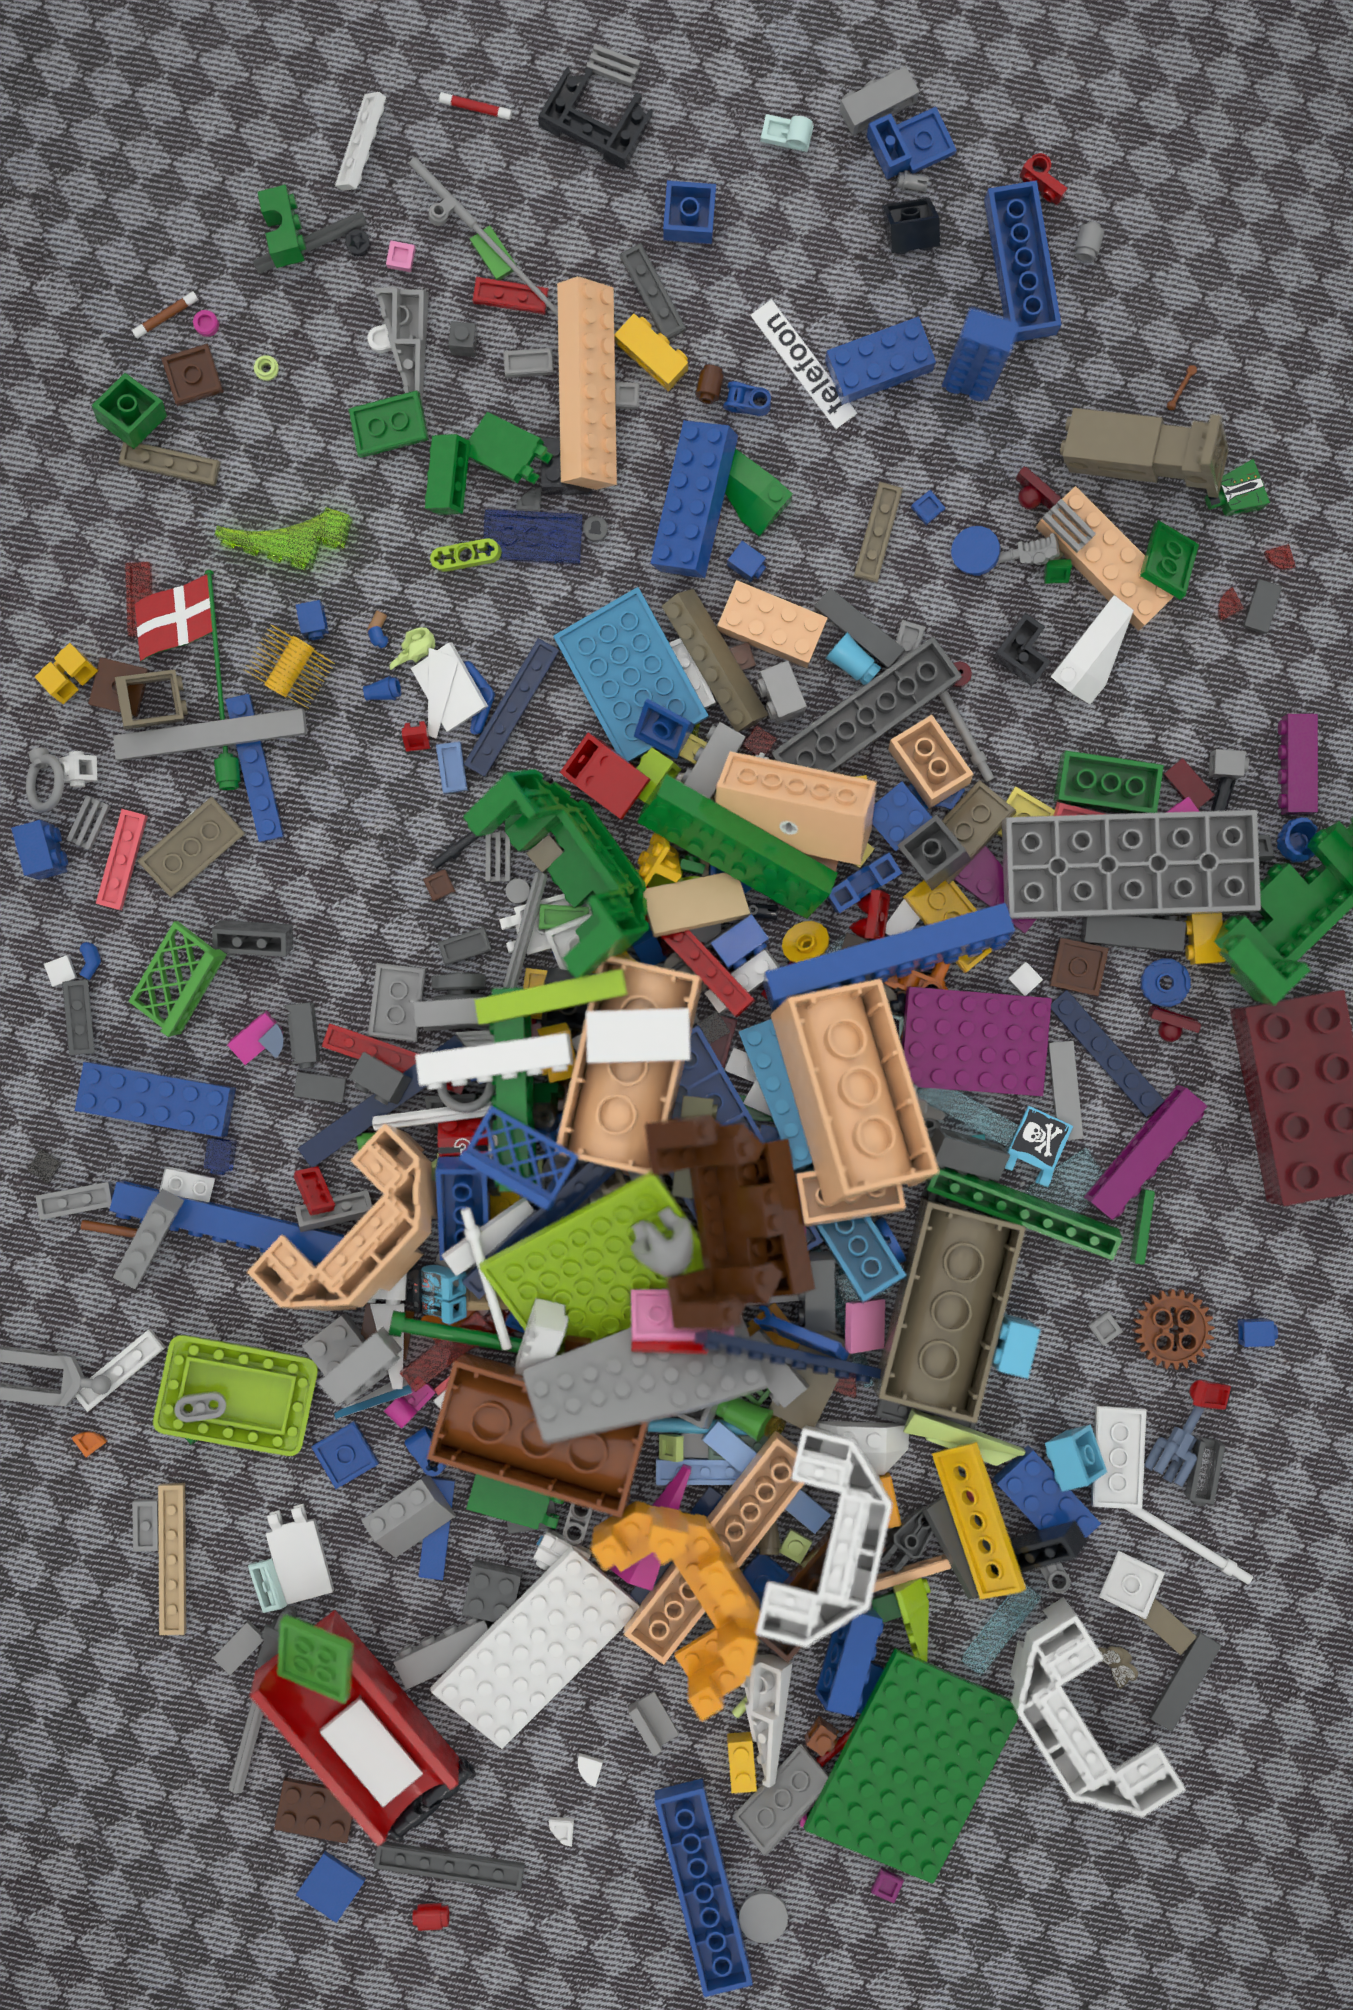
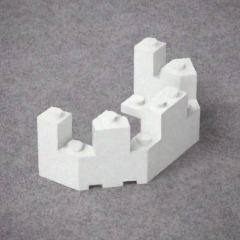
(854, 1546)
(1041, 1664)

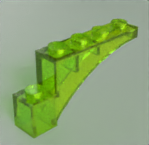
(294, 543)

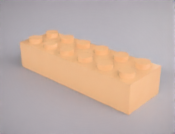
(1109, 560)

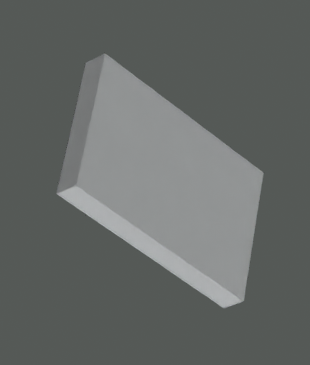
(390, 1008)

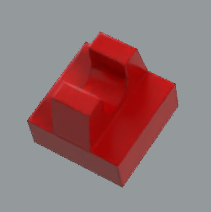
(415, 737)

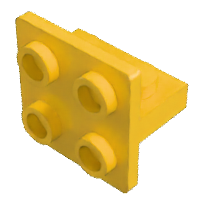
(659, 859)

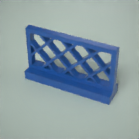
(506, 1176)

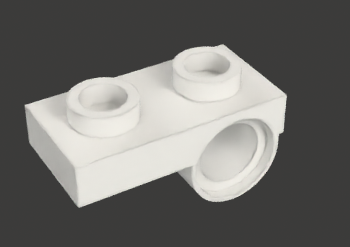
(187, 1184)

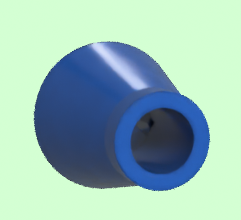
(384, 689)

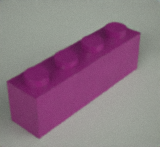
(1298, 764)

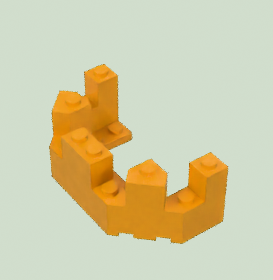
(724, 1654)

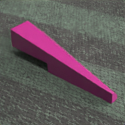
(646, 1570)

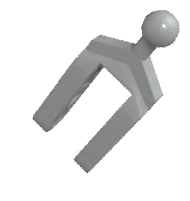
(72, 1380)

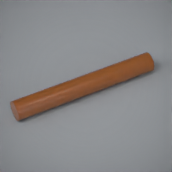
(108, 1228)

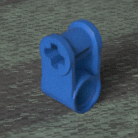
(745, 399)
(419, 1446)

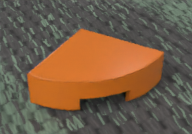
(89, 1442)

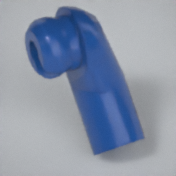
(92, 959)

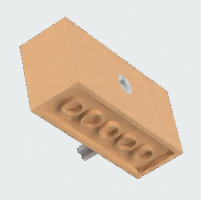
(800, 805)

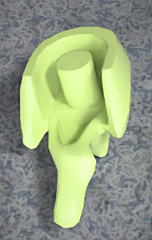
(416, 646)

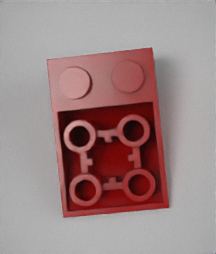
(605, 775)

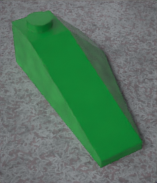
(755, 494)

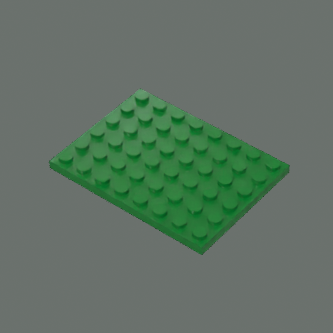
(913, 1766)

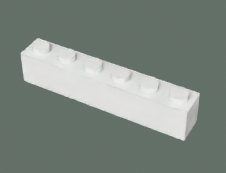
(494, 1059)

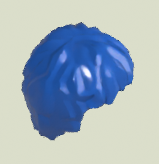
(1294, 839)

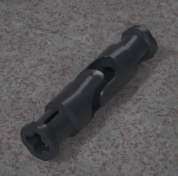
(413, 1815)

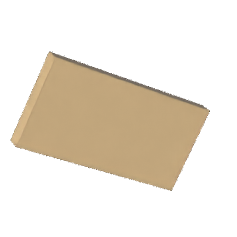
(695, 904)

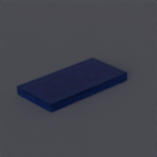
(535, 535)

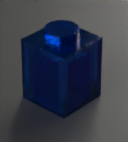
(220, 1155)

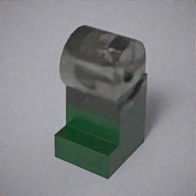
(546, 1105)

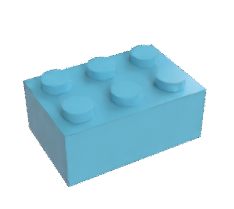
(1016, 1346)

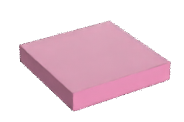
(865, 1325)

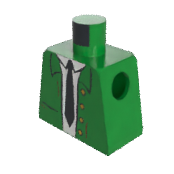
(1240, 491)

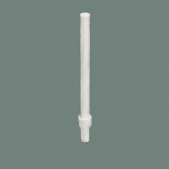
(472, 1234)
(1226, 1565)

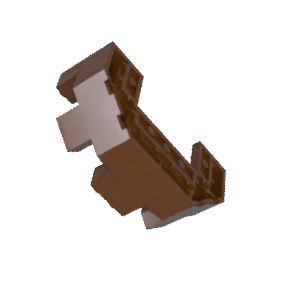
(731, 1219)

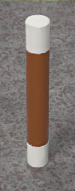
(165, 315)

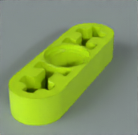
(449, 564)

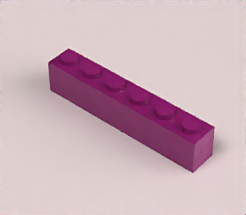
(1145, 1152)

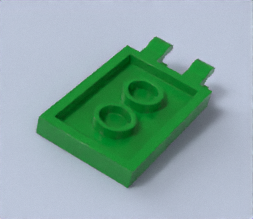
(506, 449)
(511, 1503)

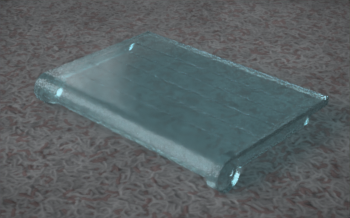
(1070, 1182)

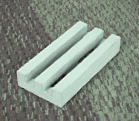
(270, 1585)

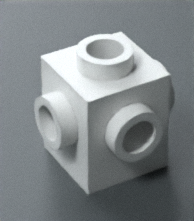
(79, 768)

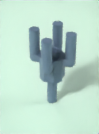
(1177, 1449)

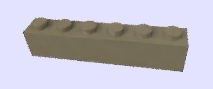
(714, 660)

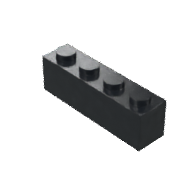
(1047, 1546)

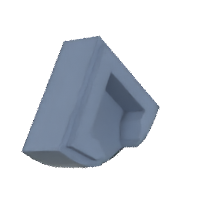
(273, 1040)

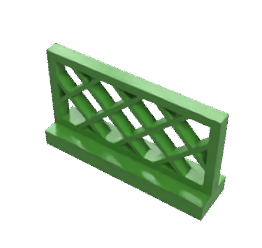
(191, 993)

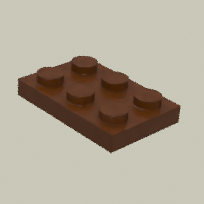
(312, 1811)

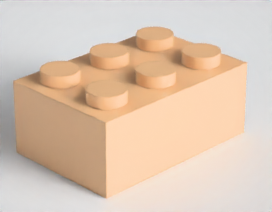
(930, 761)

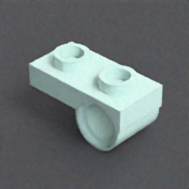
(787, 133)

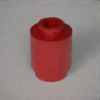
(431, 1916)

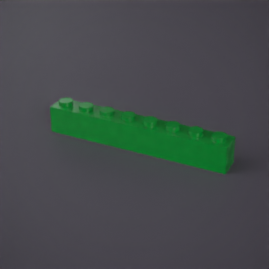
(1027, 1211)

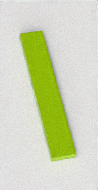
(551, 997)

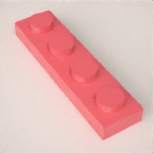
(121, 859)

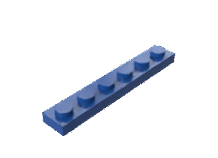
(256, 776)

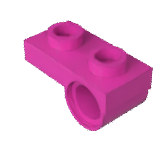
(405, 1407)

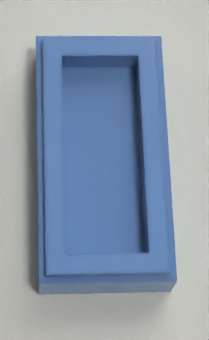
(451, 767)

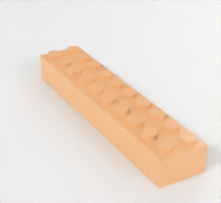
(740, 1523)

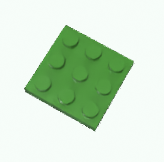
(315, 1658)

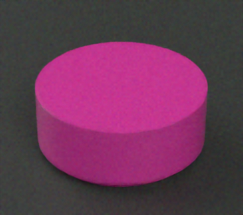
(206, 323)

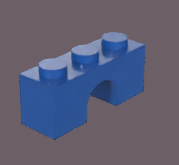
(863, 881)

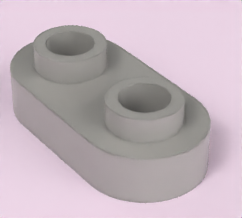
(201, 1406)

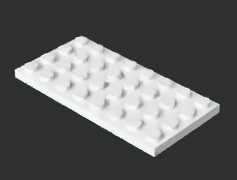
(535, 1647)

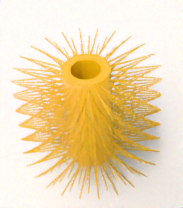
(290, 665)

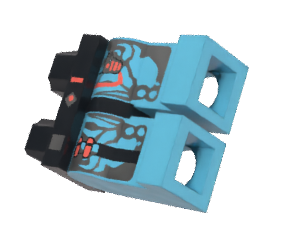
(435, 1293)

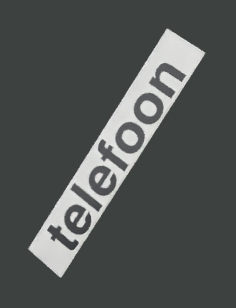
(802, 363)

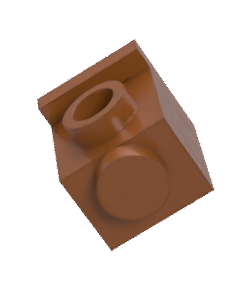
(821, 1736)

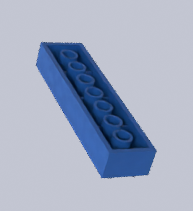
(703, 1887)

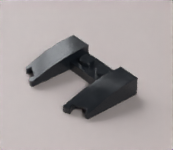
(561, 116)

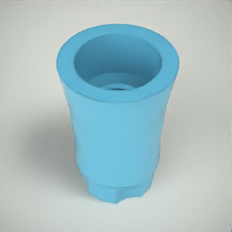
(853, 660)

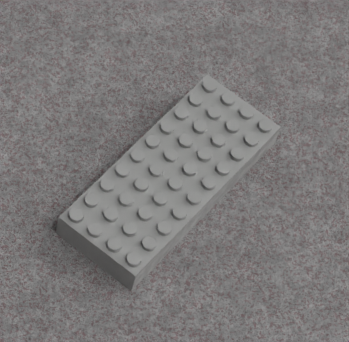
(1131, 864)

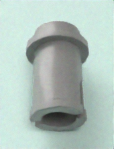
(912, 182)

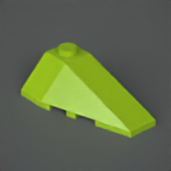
(915, 1610)

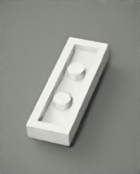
(693, 673)

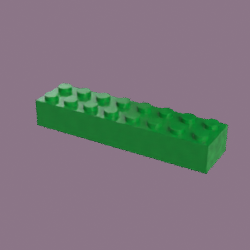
(737, 847)
(513, 1095)

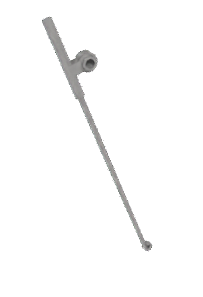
(439, 214)

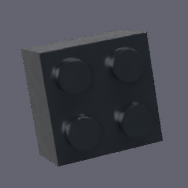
(574, 1015)

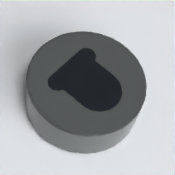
(595, 529)

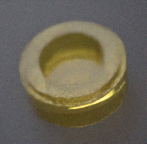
(774, 1424)

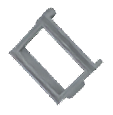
(446, 1014)

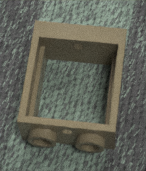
(124, 703)

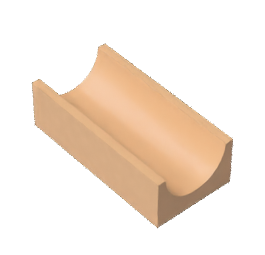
(853, 1091)
(616, 1099)

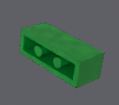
(447, 474)

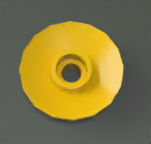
(801, 936)

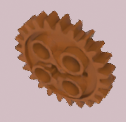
(1195, 1327)

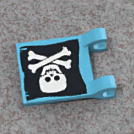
(1039, 1143)

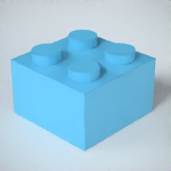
(1075, 1458)

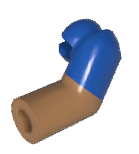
(375, 632)

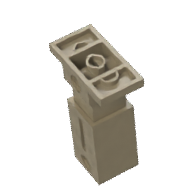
(1145, 448)

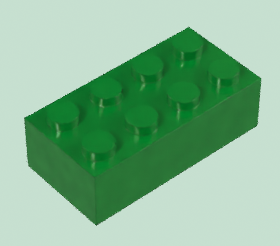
(1108, 783)

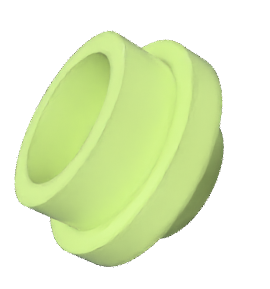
(263, 361)

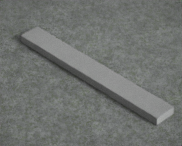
(210, 734)

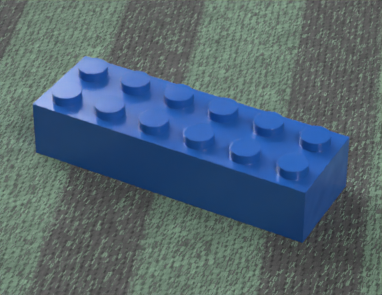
(1022, 259)
(980, 354)
(694, 499)
(155, 1099)

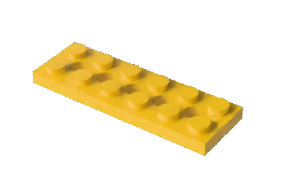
(970, 1533)

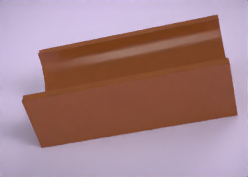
(493, 1432)

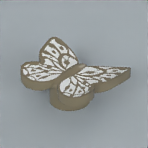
(1119, 1662)

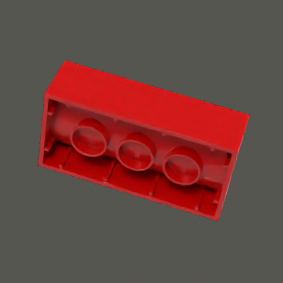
(303, 1712)

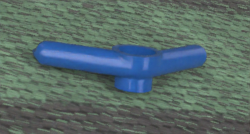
(479, 720)

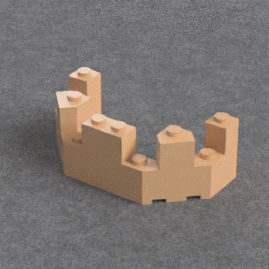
(379, 1245)

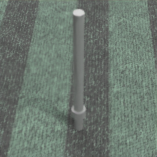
(978, 758)

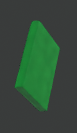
(388, 424)
(1169, 560)

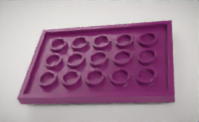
(976, 1040)

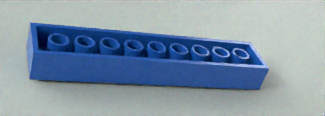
(893, 955)

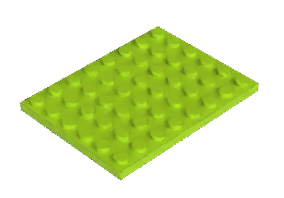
(588, 1261)

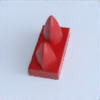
(877, 908)

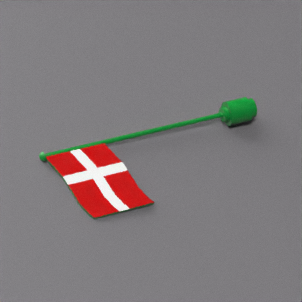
(177, 619)

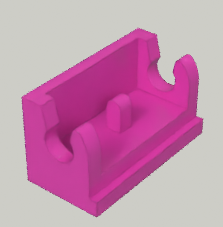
(246, 1042)

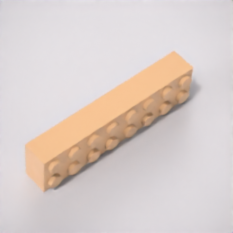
(587, 383)

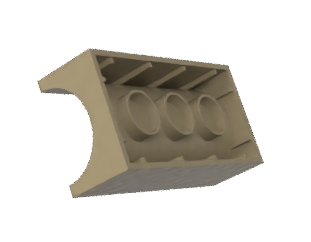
(949, 1311)

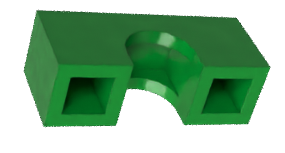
(284, 243)

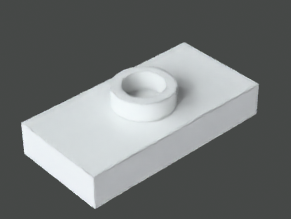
(740, 1065)

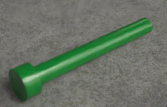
(400, 1325)

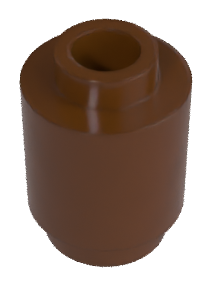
(709, 384)

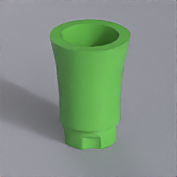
(745, 1416)

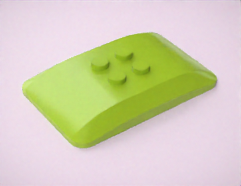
(263, 1389)

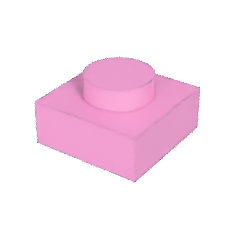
(400, 256)

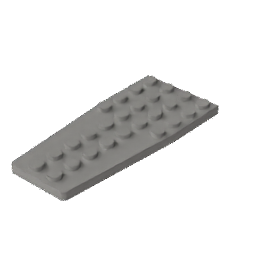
(614, 1388)

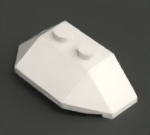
(879, 1441)

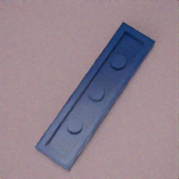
(436, 1544)

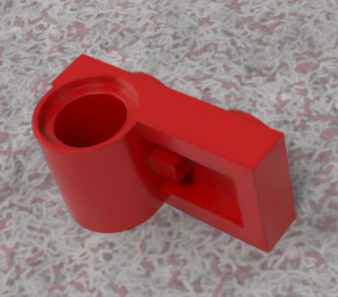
(1048, 186)

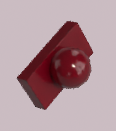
(1034, 491)
(1172, 1023)

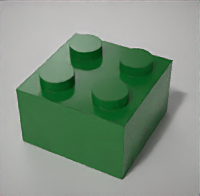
(129, 410)

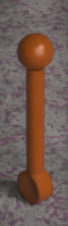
(1191, 370)

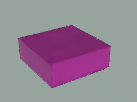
(887, 1885)

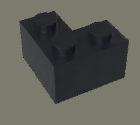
(1018, 654)

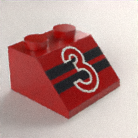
(456, 1136)

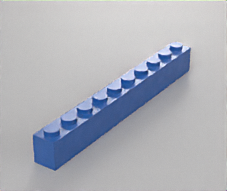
(226, 1223)

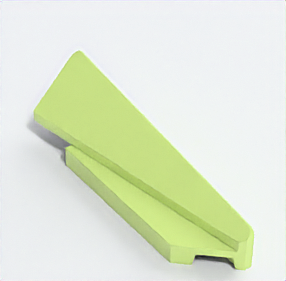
(953, 1434)

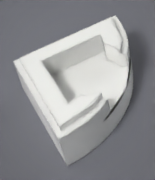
(589, 1768)
(562, 1829)

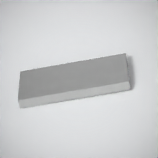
(777, 1809)

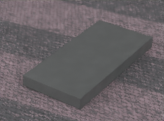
(943, 1525)

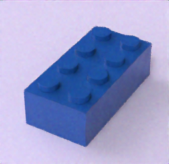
(880, 360)
(458, 1188)
(1038, 1495)
(848, 1663)

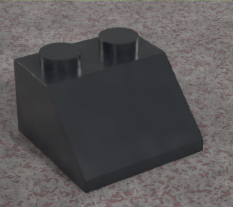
(911, 225)
(551, 473)

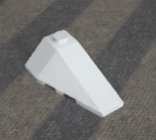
(1092, 657)

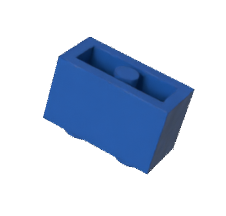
(888, 146)

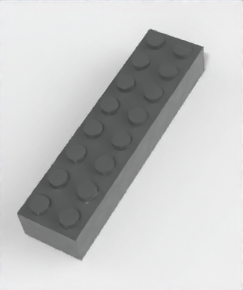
(872, 710)

